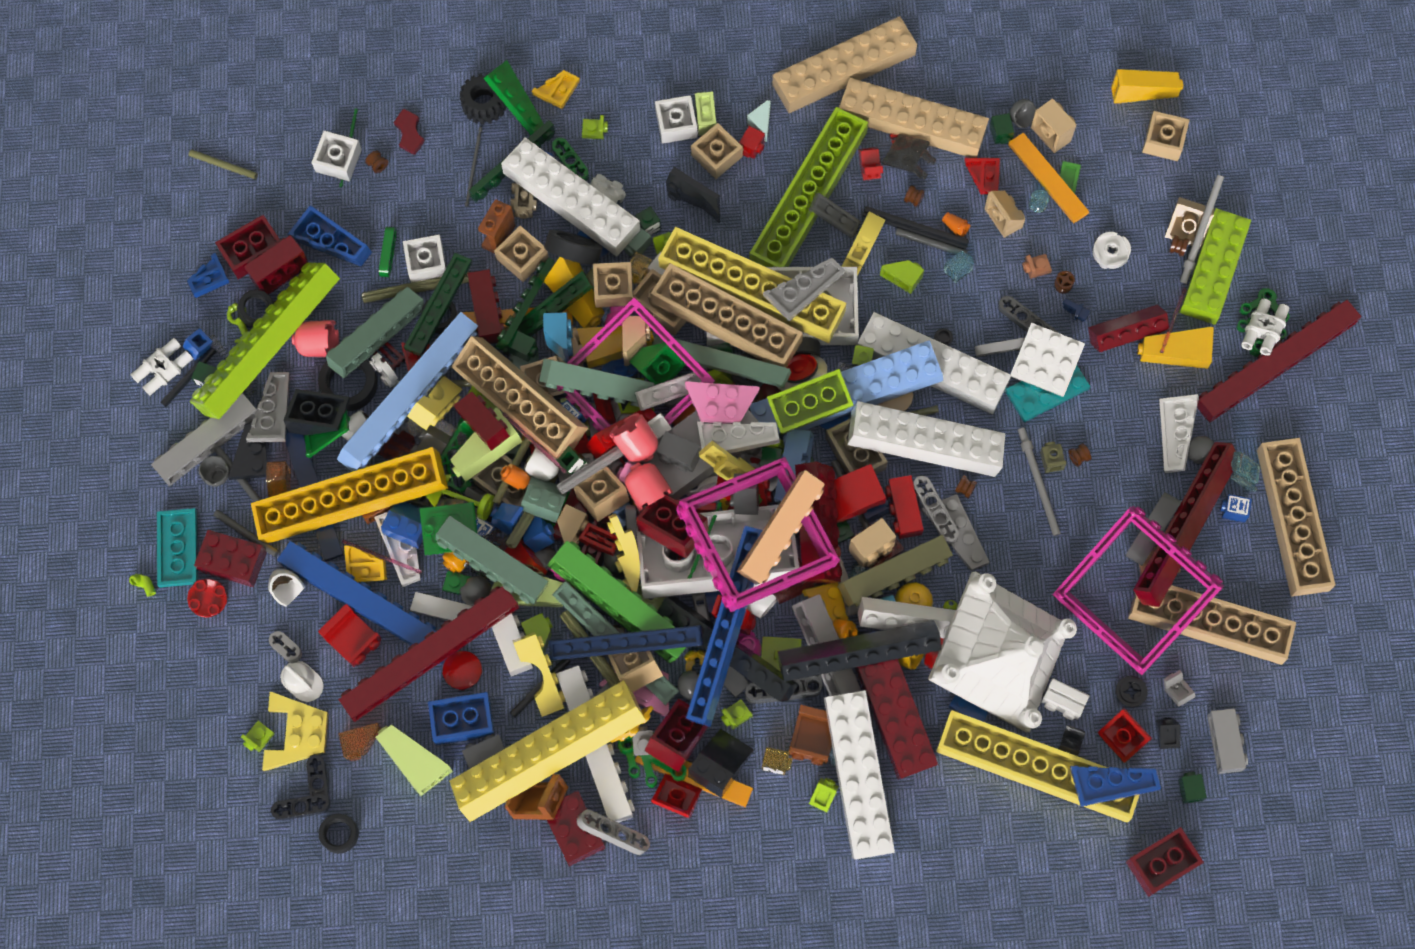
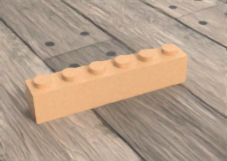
(781, 527)

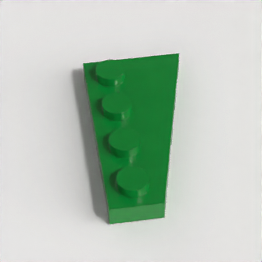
(511, 92)

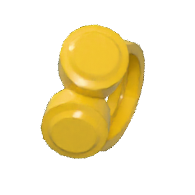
(690, 658)

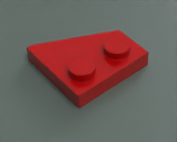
(984, 173)

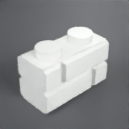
(1064, 699)

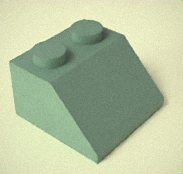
(543, 499)

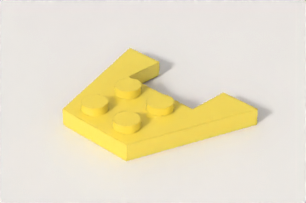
(304, 732)

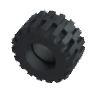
(480, 112)

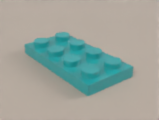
(1033, 401)
(177, 547)

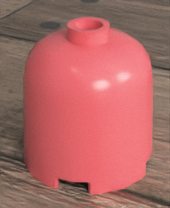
(316, 338)
(635, 439)
(646, 484)

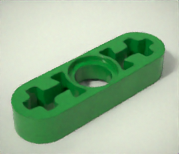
(569, 152)
(387, 251)

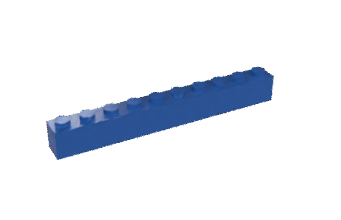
(357, 596)
(721, 642)

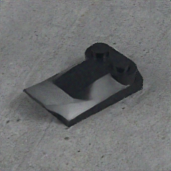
(685, 188)

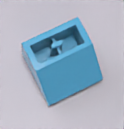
(558, 334)

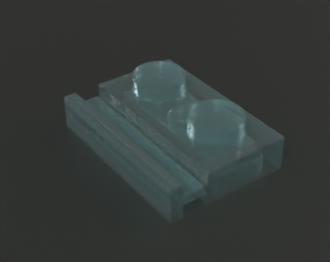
(1245, 471)

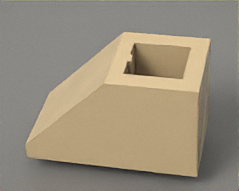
(571, 523)

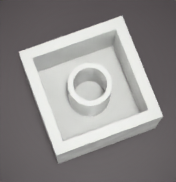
(676, 119)
(336, 156)
(424, 258)

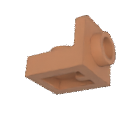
(1036, 266)

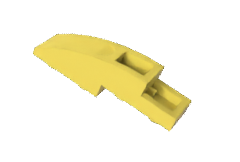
(864, 242)
(723, 462)
(628, 561)

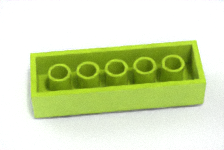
(1215, 266)

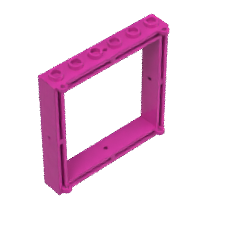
(587, 408)
(1167, 543)
(712, 562)

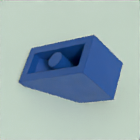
(506, 517)
(538, 534)

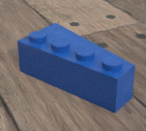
(326, 236)

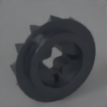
(1136, 684)

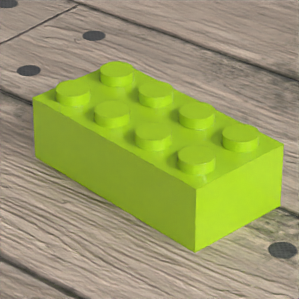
(810, 401)

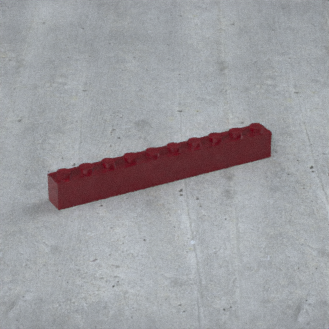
(1282, 358)
(1186, 523)
(428, 653)

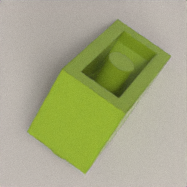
(903, 274)
(541, 627)

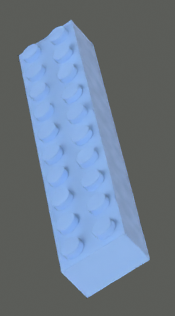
(877, 381)
(409, 390)

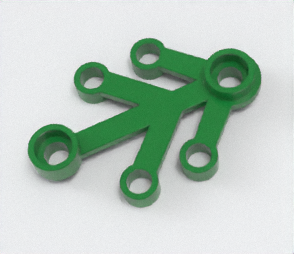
(1254, 304)
(647, 760)

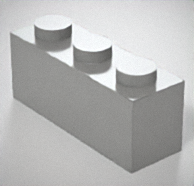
(1227, 741)

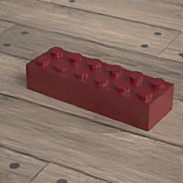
(827, 515)
(897, 718)

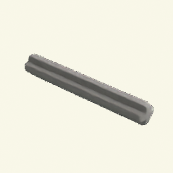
(589, 470)

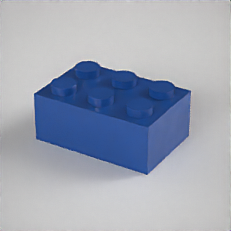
(461, 718)

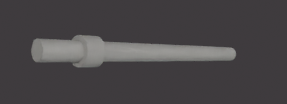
(1189, 264)
(1027, 447)

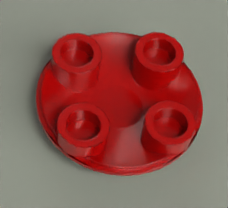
(207, 598)
(462, 670)

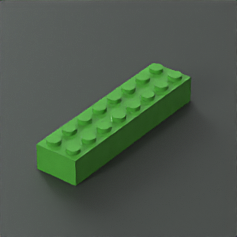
(610, 594)

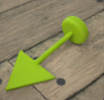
(484, 506)

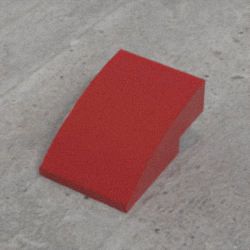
(857, 493)

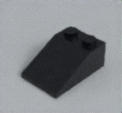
(315, 412)
(720, 762)

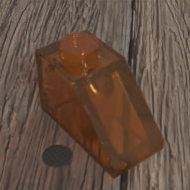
(277, 478)
(358, 741)

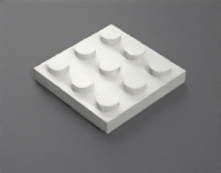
(1047, 359)

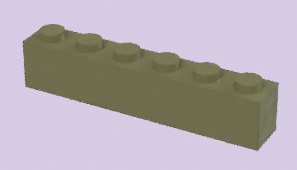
(896, 570)

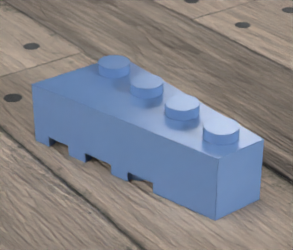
(797, 451)

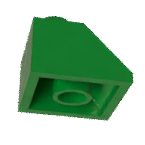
(657, 363)

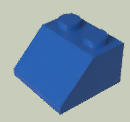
(404, 524)

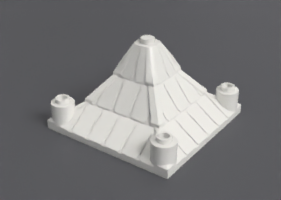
(1000, 652)

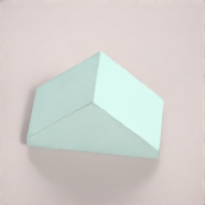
(760, 118)

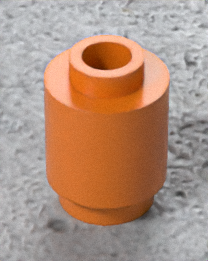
(515, 476)

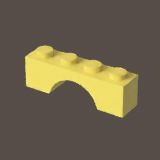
(431, 410)
(548, 697)

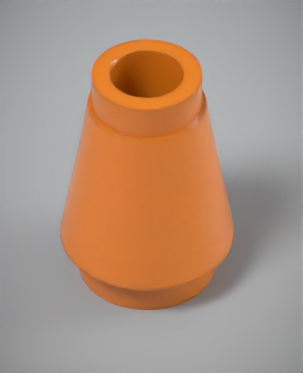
(957, 225)

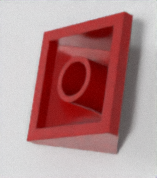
(1124, 735)
(677, 796)

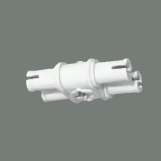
(1265, 327)
(161, 357)

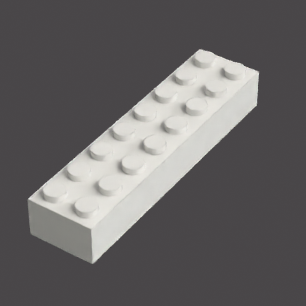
(571, 196)
(962, 374)
(926, 439)
(859, 775)

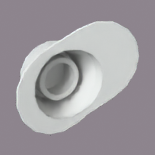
(302, 681)

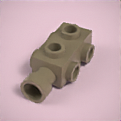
(523, 203)

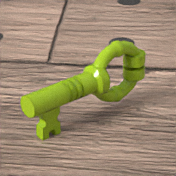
(243, 329)

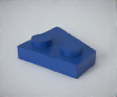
(208, 277)

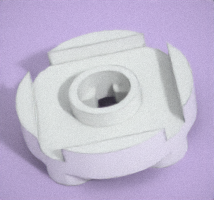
(612, 190)
(1109, 260)
(388, 376)

